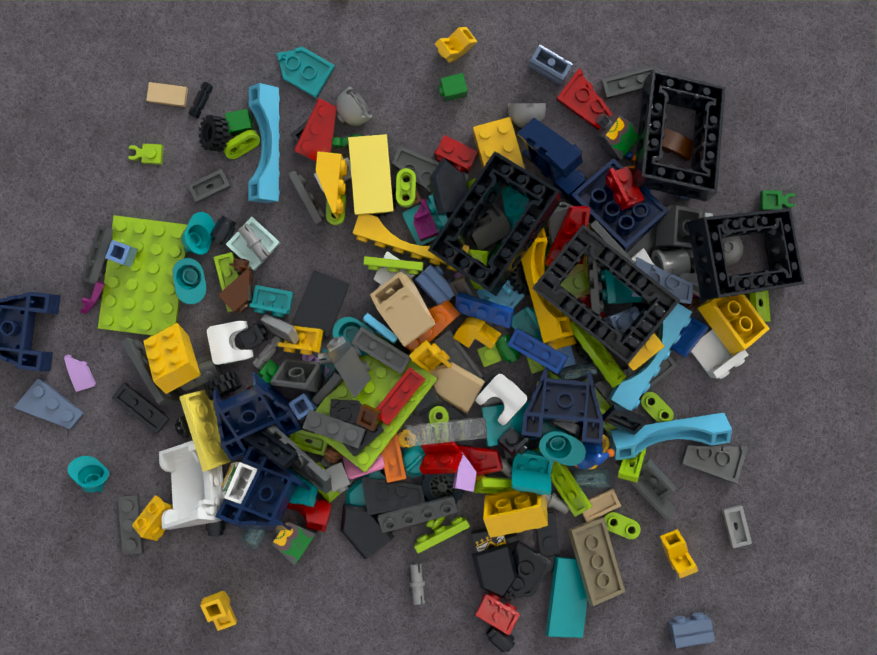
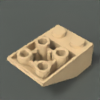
(403, 308)

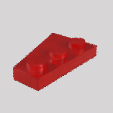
(583, 100)
(318, 131)
(573, 220)
(482, 459)

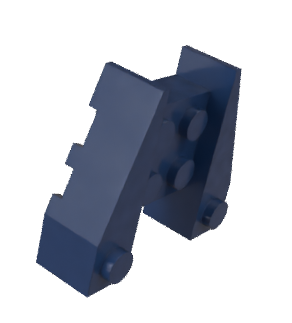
(553, 156)
(17, 329)
(567, 403)
(250, 413)
(265, 497)

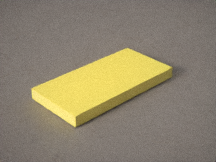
(370, 174)
(204, 429)

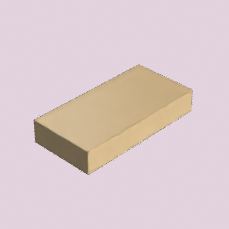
(167, 94)
(601, 505)

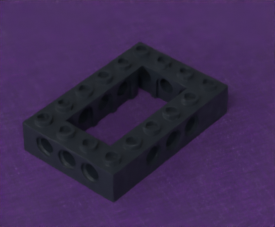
(708, 100)
(473, 206)
(710, 260)
(659, 299)

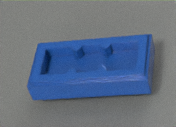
(689, 337)

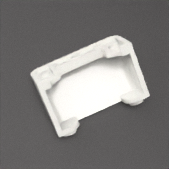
(194, 492)

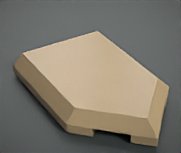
(457, 386)

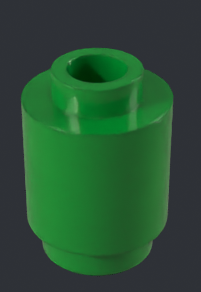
(507, 352)

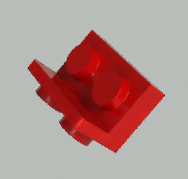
(455, 153)
(622, 187)
(441, 458)
(496, 613)

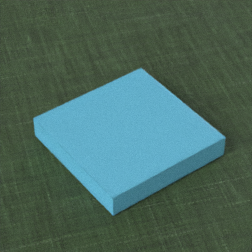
(380, 329)

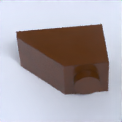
(239, 292)

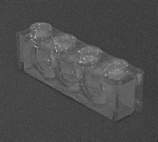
(446, 431)

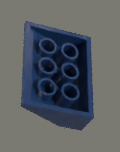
(625, 225)

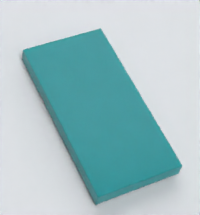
(496, 430)
(567, 600)

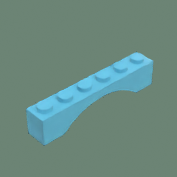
(265, 106)
(630, 389)
(708, 429)

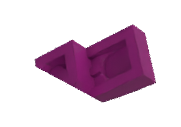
(424, 223)
(89, 303)

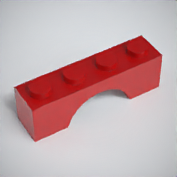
(315, 517)

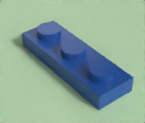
(484, 310)
(538, 350)

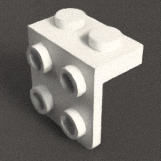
(715, 356)

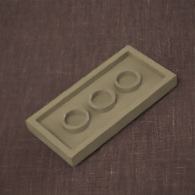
(596, 561)

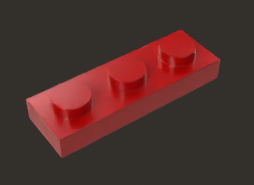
(400, 395)

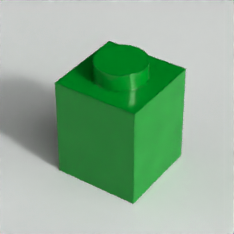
(453, 87)
(239, 121)

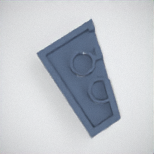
(677, 286)
(49, 404)

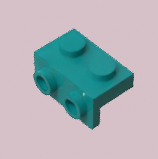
(271, 300)
(527, 321)

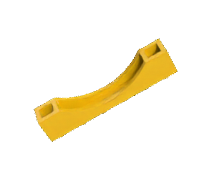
(370, 228)
(552, 322)

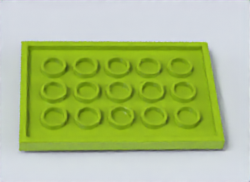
(143, 295)
(381, 383)

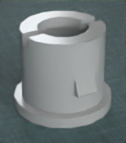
(672, 261)

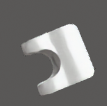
(222, 343)
(508, 392)

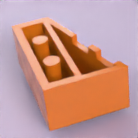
(443, 315)

